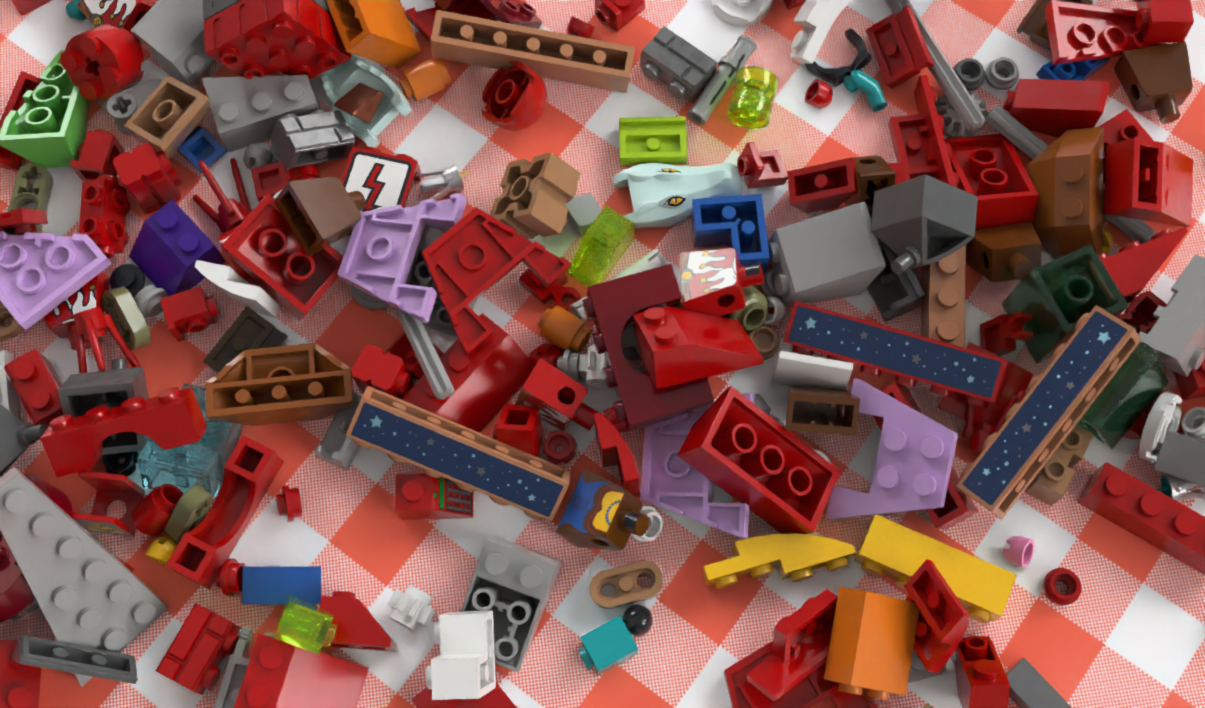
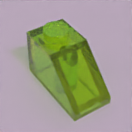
(602, 247)
(305, 625)

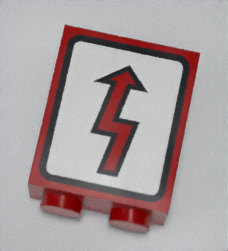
(380, 177)

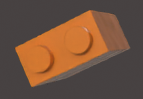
(375, 30)
(871, 643)

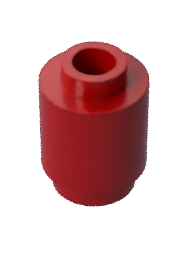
(156, 509)

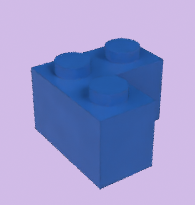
(732, 222)

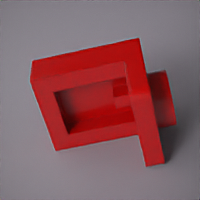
(761, 167)

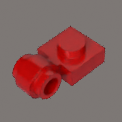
(275, 177)

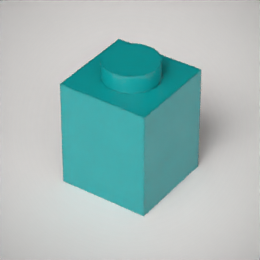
(607, 646)

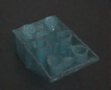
(191, 463)

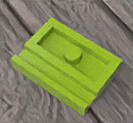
(653, 140)

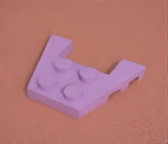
(385, 247)
(909, 465)
(679, 486)

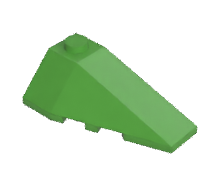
(49, 121)

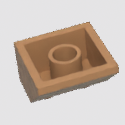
(169, 115)

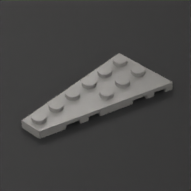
(75, 580)

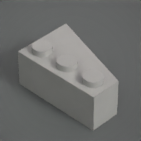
(250, 108)
(1181, 324)

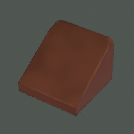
(360, 102)

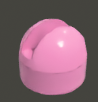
(1020, 550)

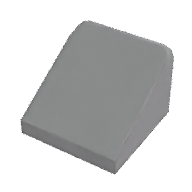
(582, 212)

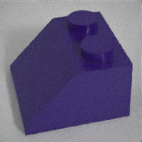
(169, 249)

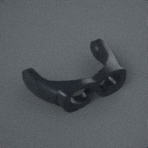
(836, 75)

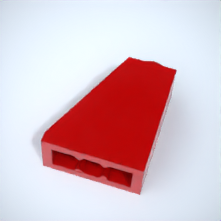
(1056, 104)

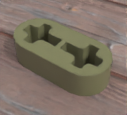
(126, 317)
(188, 512)

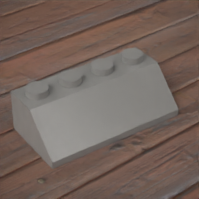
(175, 37)

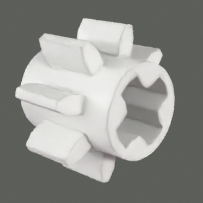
(592, 367)
(411, 608)

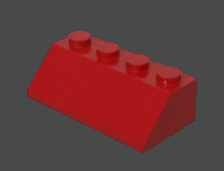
(479, 380)
(760, 464)

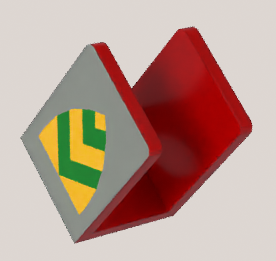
(110, 489)

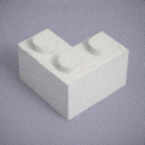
(466, 656)

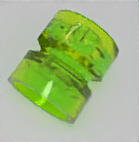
(752, 98)

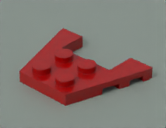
(473, 259)
(802, 695)

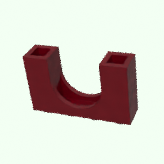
(613, 309)

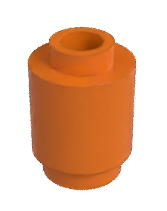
(424, 79)
(564, 329)

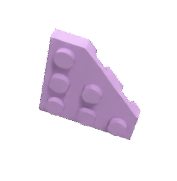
(44, 271)

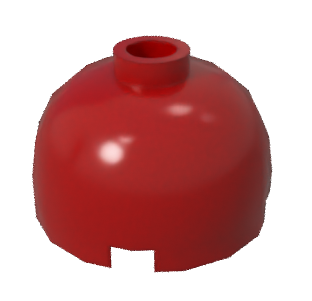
(514, 97)

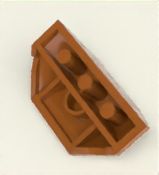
(1070, 192)
(279, 386)

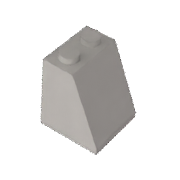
(826, 256)

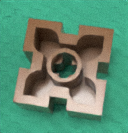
(536, 195)
(1057, 473)

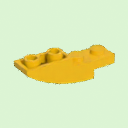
(792, 554)

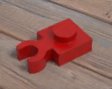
(555, 291)
(1001, 333)

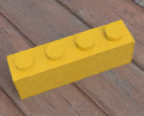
(901, 551)

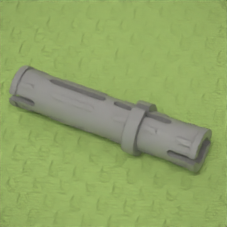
(721, 80)

